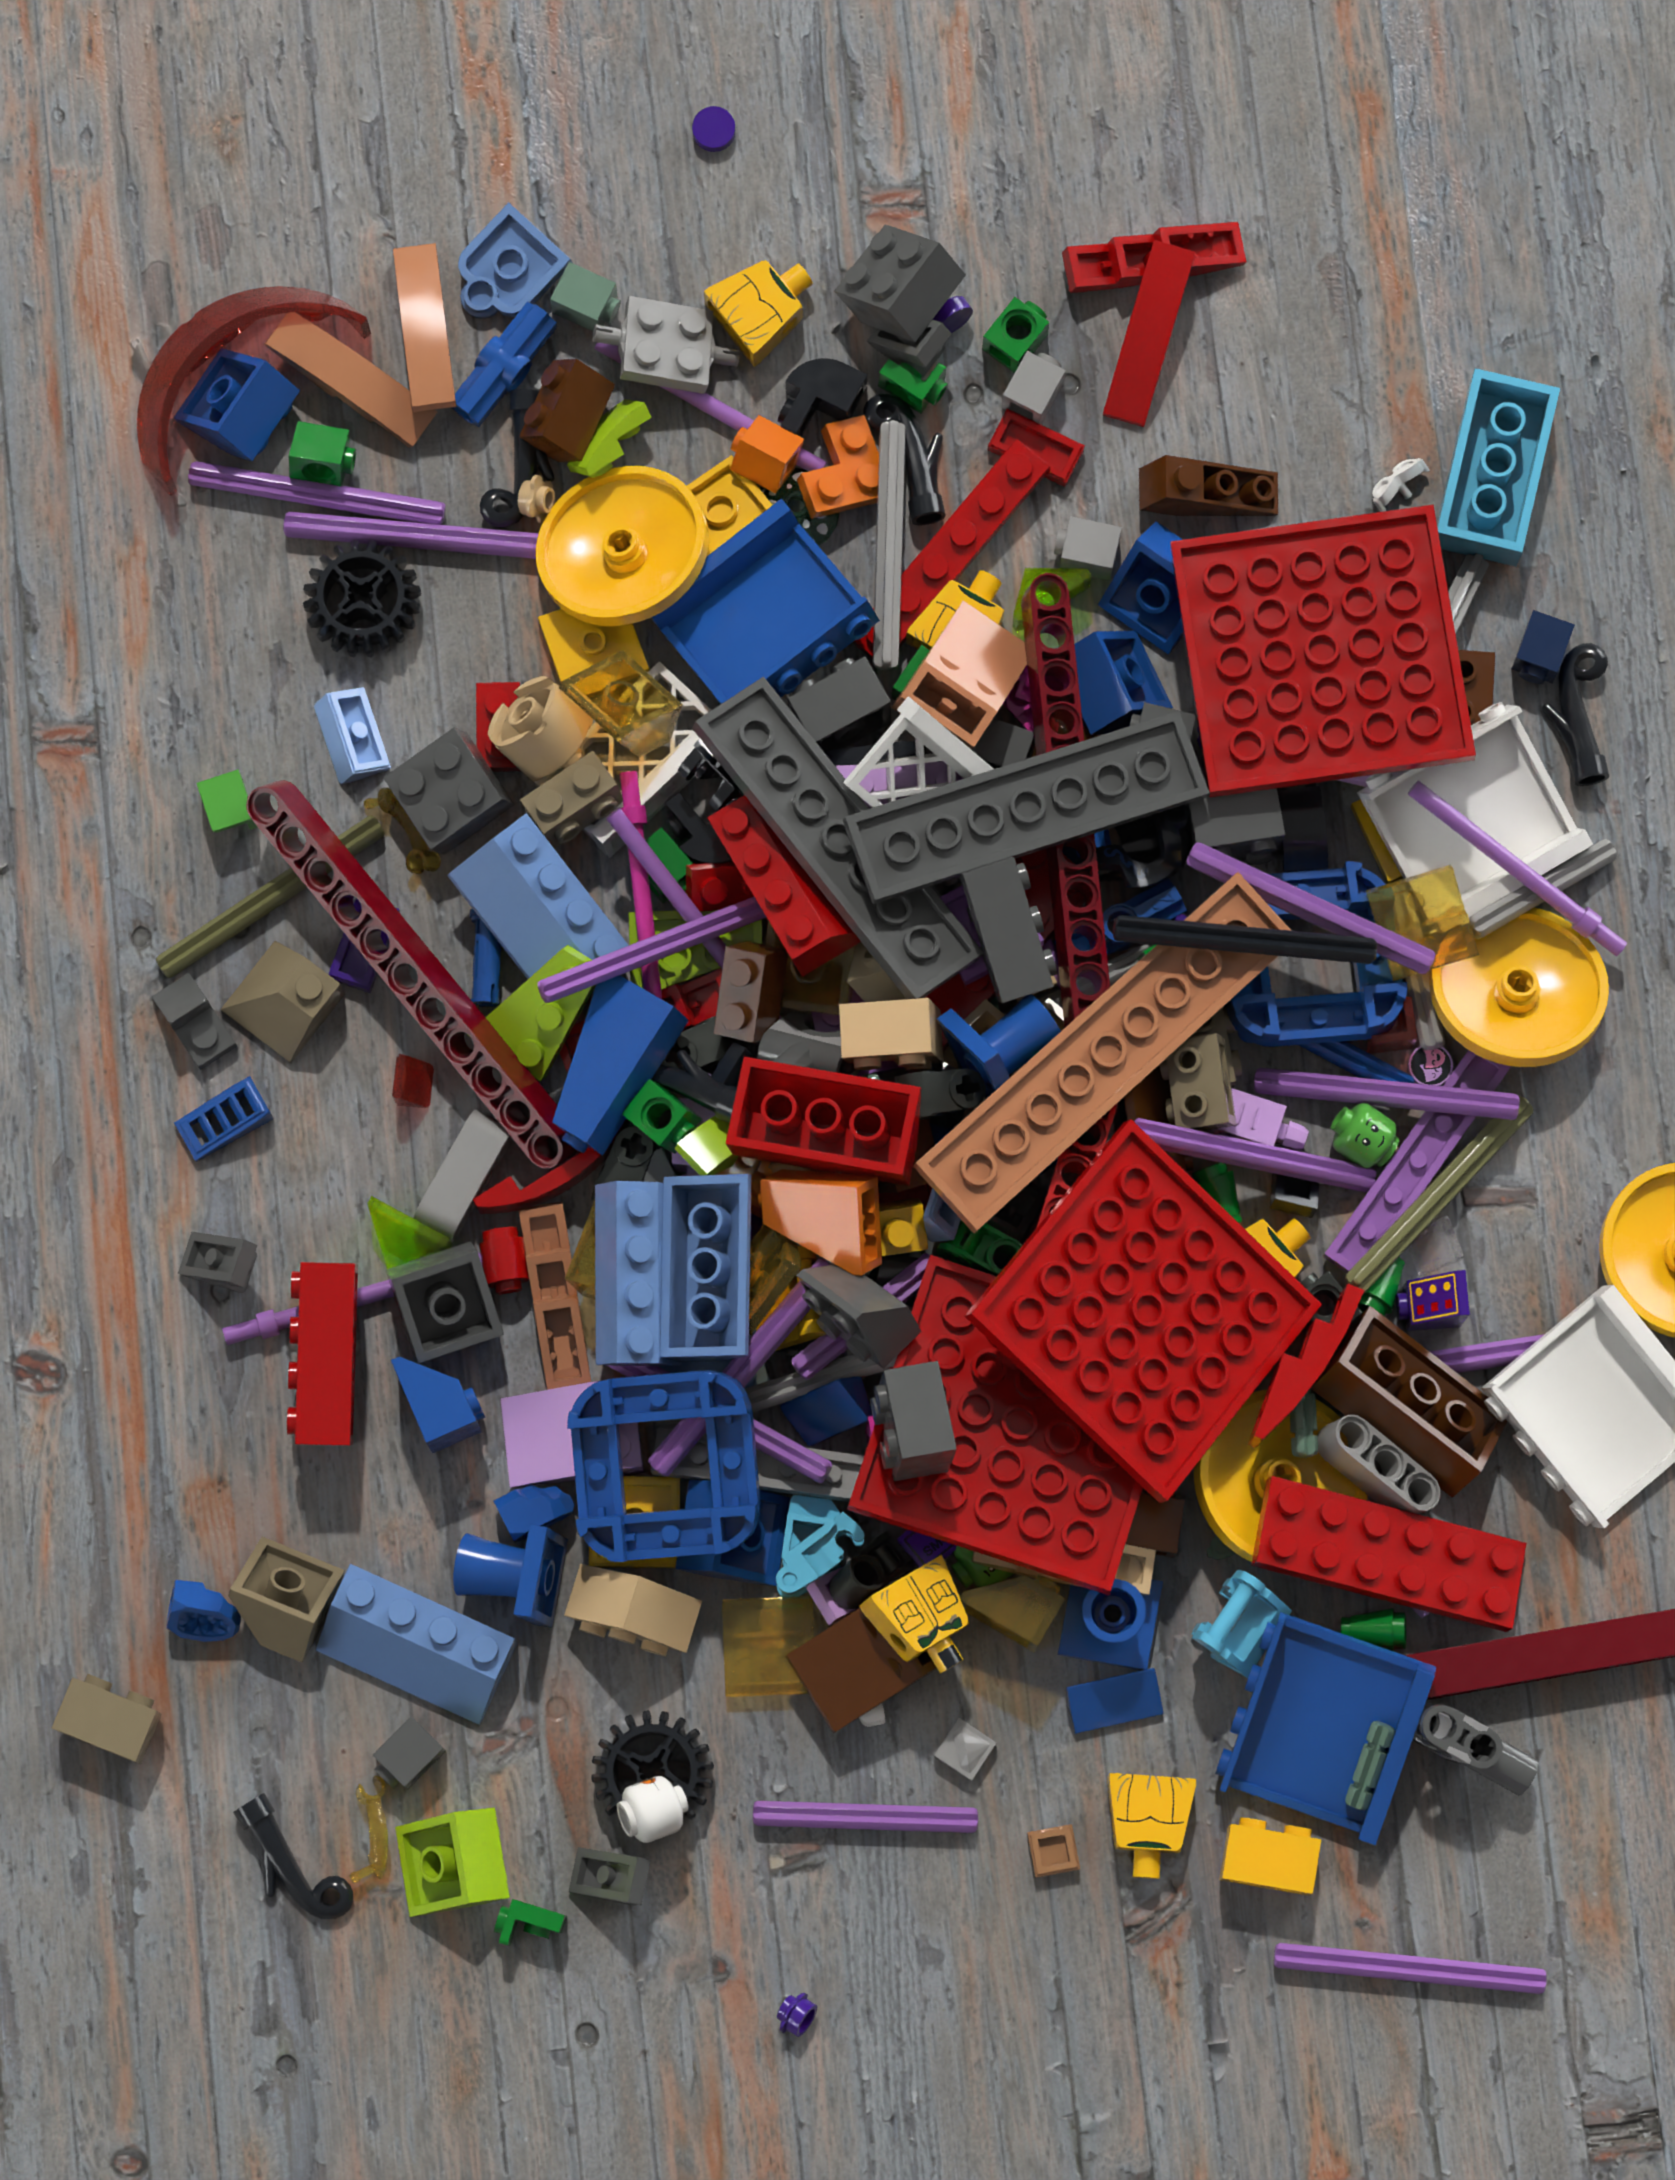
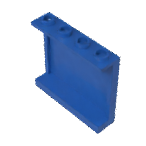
(765, 609)
(1314, 1716)

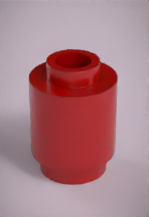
(504, 1260)

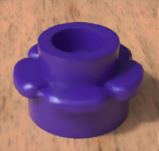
(796, 2014)

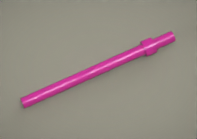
(640, 878)

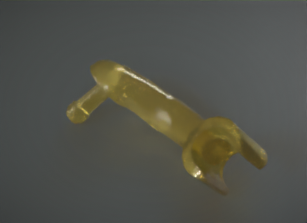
(420, 856)
(377, 1832)

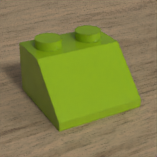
(452, 1861)

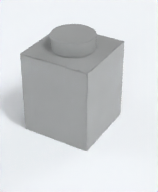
(1034, 386)
(1088, 546)

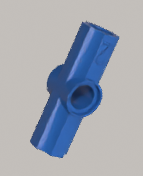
(503, 363)
(1157, 902)

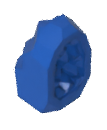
(533, 1507)
(201, 1613)

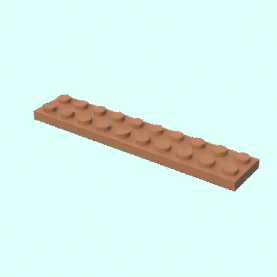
(1094, 1062)

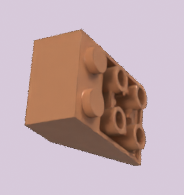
(967, 674)

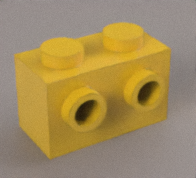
(1270, 1857)

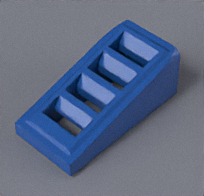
(231, 1133)

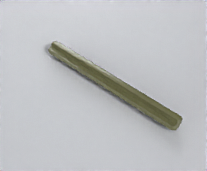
(256, 905)
(1435, 1198)

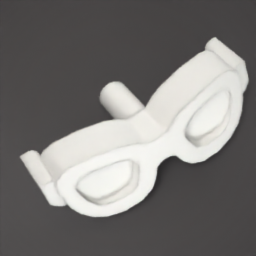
(1389, 486)

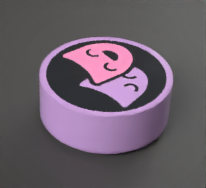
(1430, 1066)

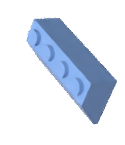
(532, 899)
(705, 1267)
(629, 1273)
(415, 1644)

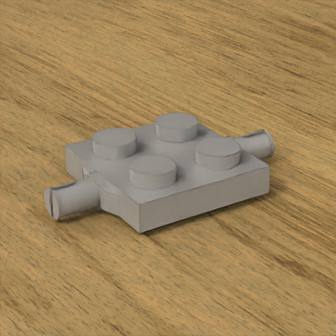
(666, 345)

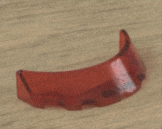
(201, 339)

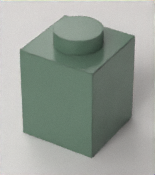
(585, 298)

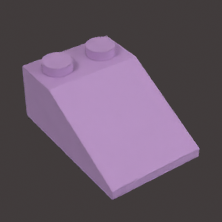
(540, 1443)

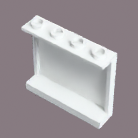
(1499, 792)
(1593, 1405)

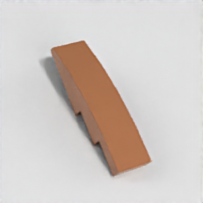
(424, 327)
(349, 377)
(554, 1299)

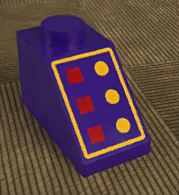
(1434, 1301)

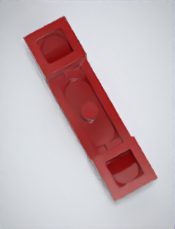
(508, 1198)

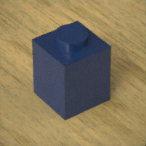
(1542, 648)

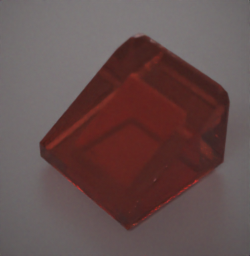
(412, 1082)

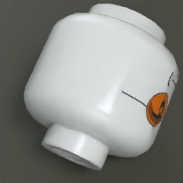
(652, 1809)

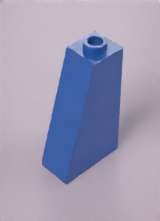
(615, 1055)

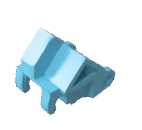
(811, 1543)
(1241, 1623)

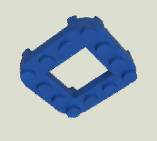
(1326, 1017)
(599, 1468)

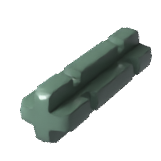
(1303, 1423)
(1369, 1765)

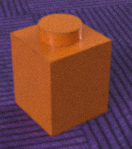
(765, 453)

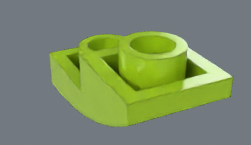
(615, 425)
(706, 1148)

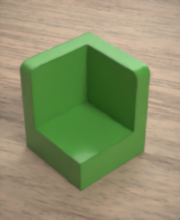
(225, 801)

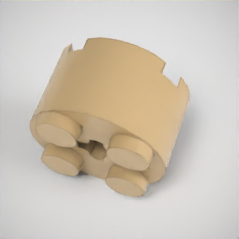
(540, 729)

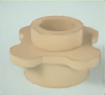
(536, 498)

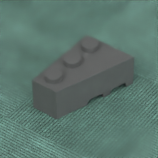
(1008, 929)

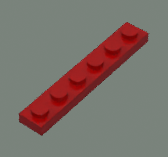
(965, 534)

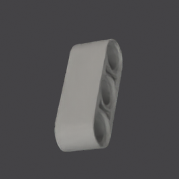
(463, 1175)
(1357, 1465)

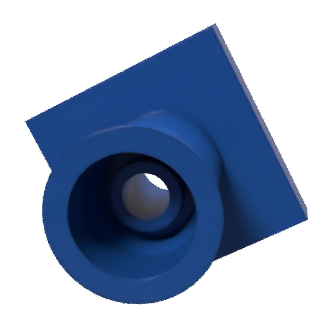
(1004, 1045)
(508, 1571)
(1119, 1643)

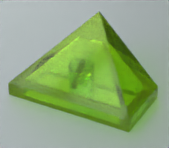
(1076, 579)
(403, 1237)

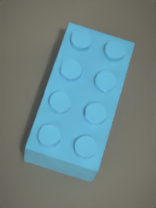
(1496, 466)

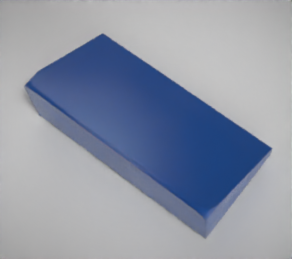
(828, 1410)
(1114, 1700)

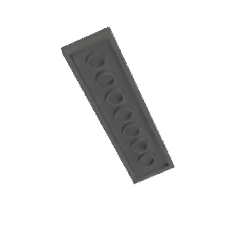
(805, 806)
(1025, 807)

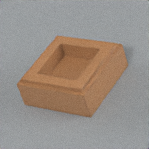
(1053, 1851)

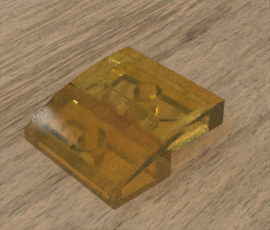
(1427, 912)
(772, 1268)
(757, 1640)

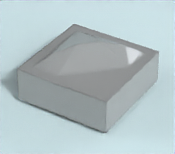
(965, 1749)

